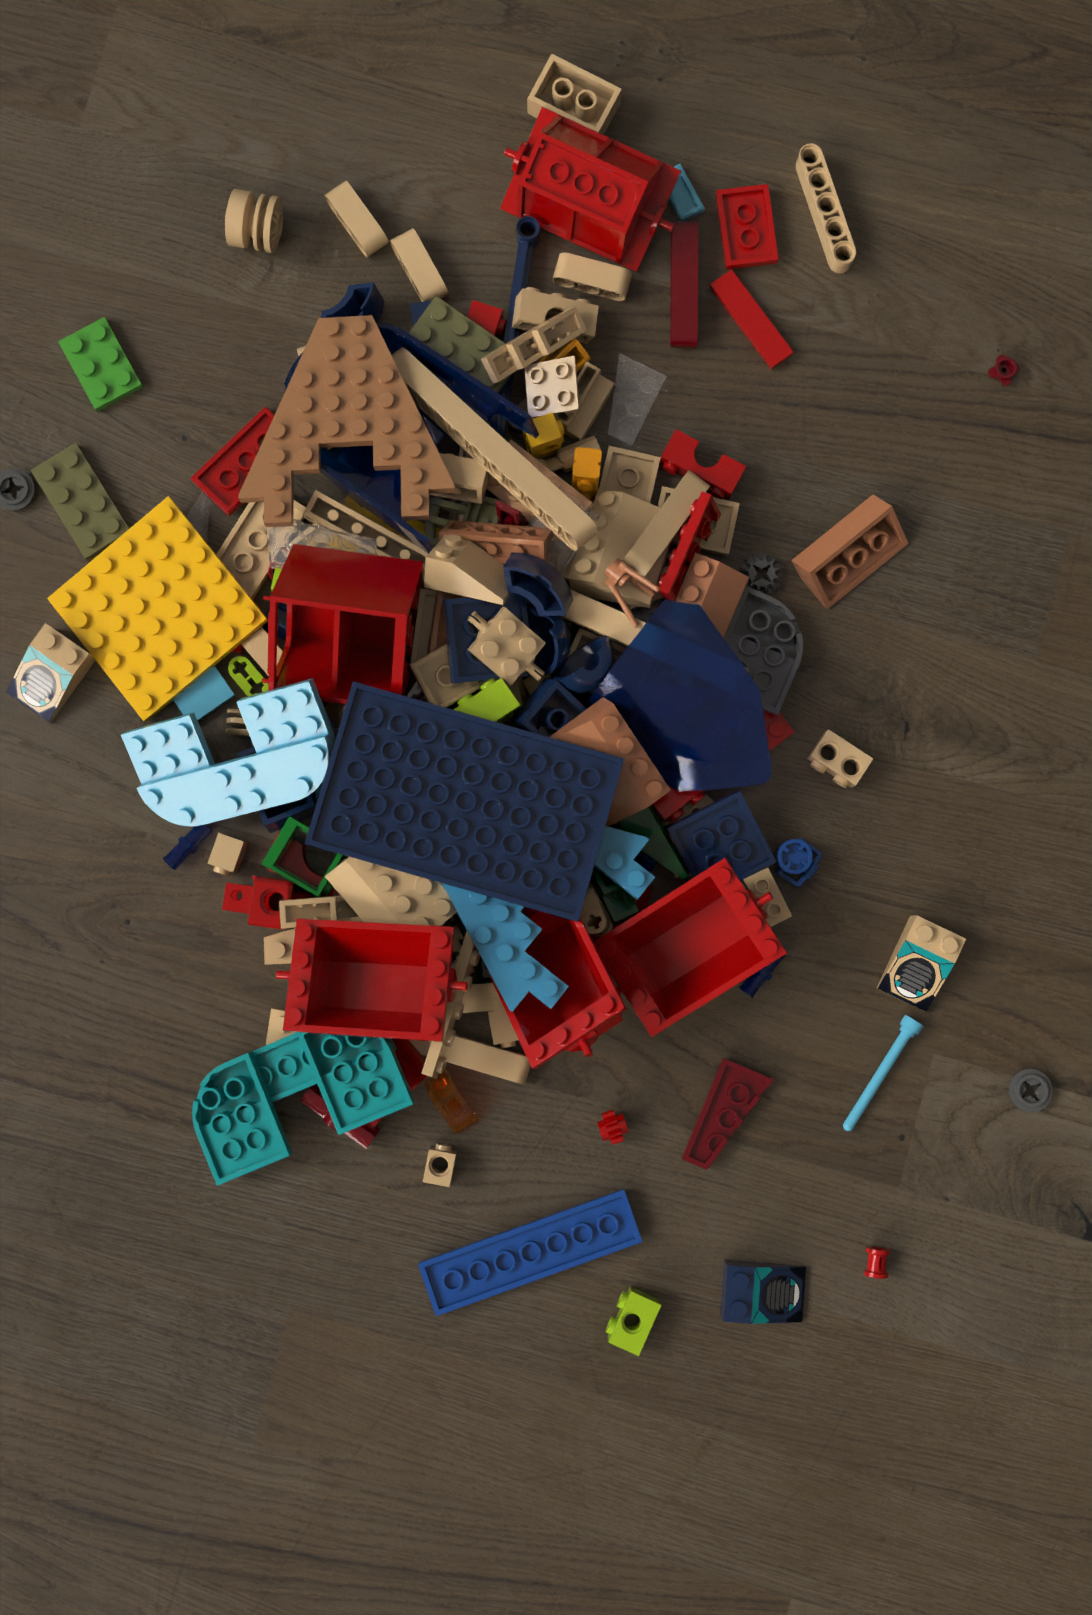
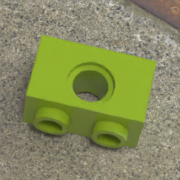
(633, 1337)

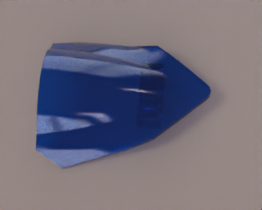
(690, 702)

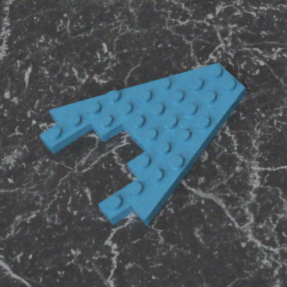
(505, 933)

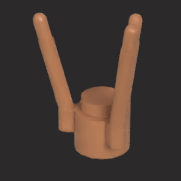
(620, 574)

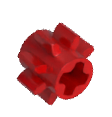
(612, 1127)

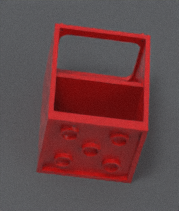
(345, 621)

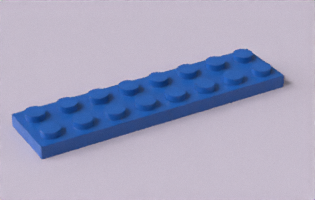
(529, 1252)

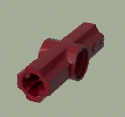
(314, 1100)

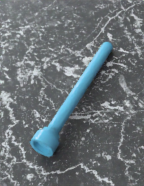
(908, 1029)

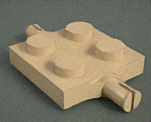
(506, 646)

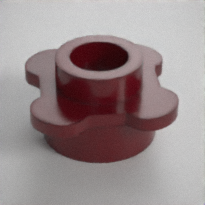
(1006, 363)

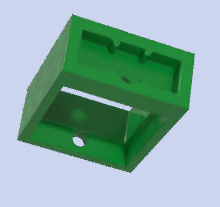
(280, 847)

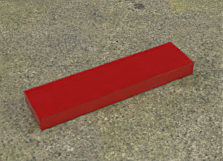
(751, 319)

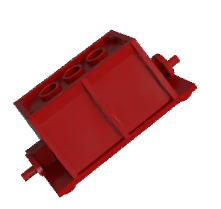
(590, 189)
(690, 946)
(370, 979)
(585, 1008)

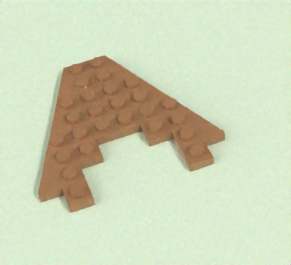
(345, 397)

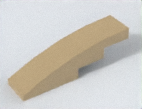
(533, 344)
(316, 908)

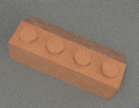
(850, 551)
(714, 588)

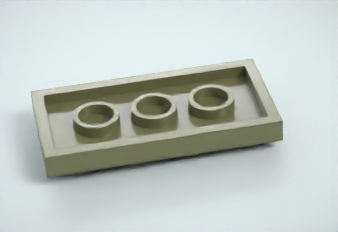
(457, 340)
(80, 501)

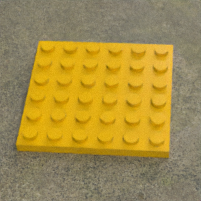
(157, 609)

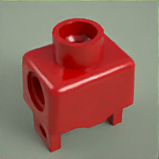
(256, 900)

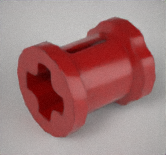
(877, 1262)

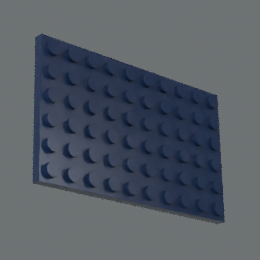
(465, 801)

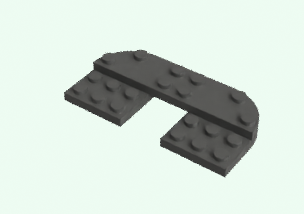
(761, 637)

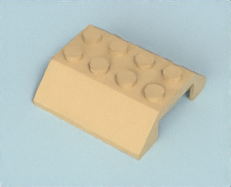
(390, 895)

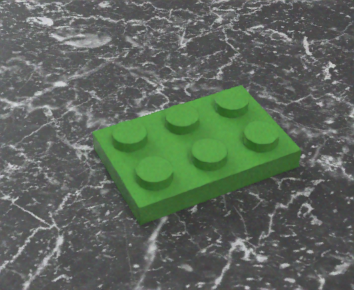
(100, 364)

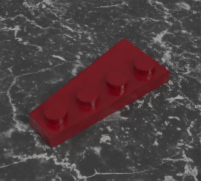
(723, 1111)

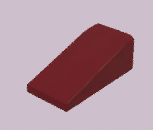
(509, 516)

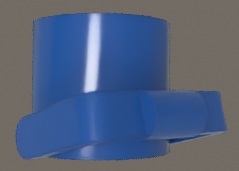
(794, 858)

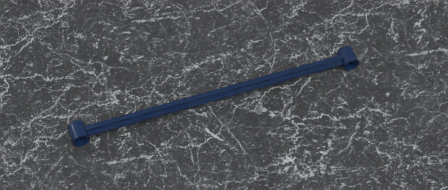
(520, 280)

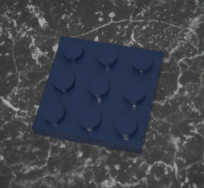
(462, 633)
(722, 831)

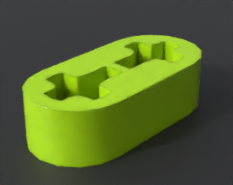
(253, 673)

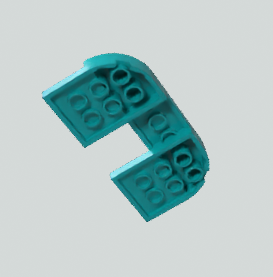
(235, 1100)

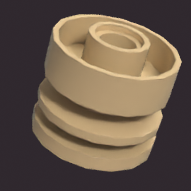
(250, 220)

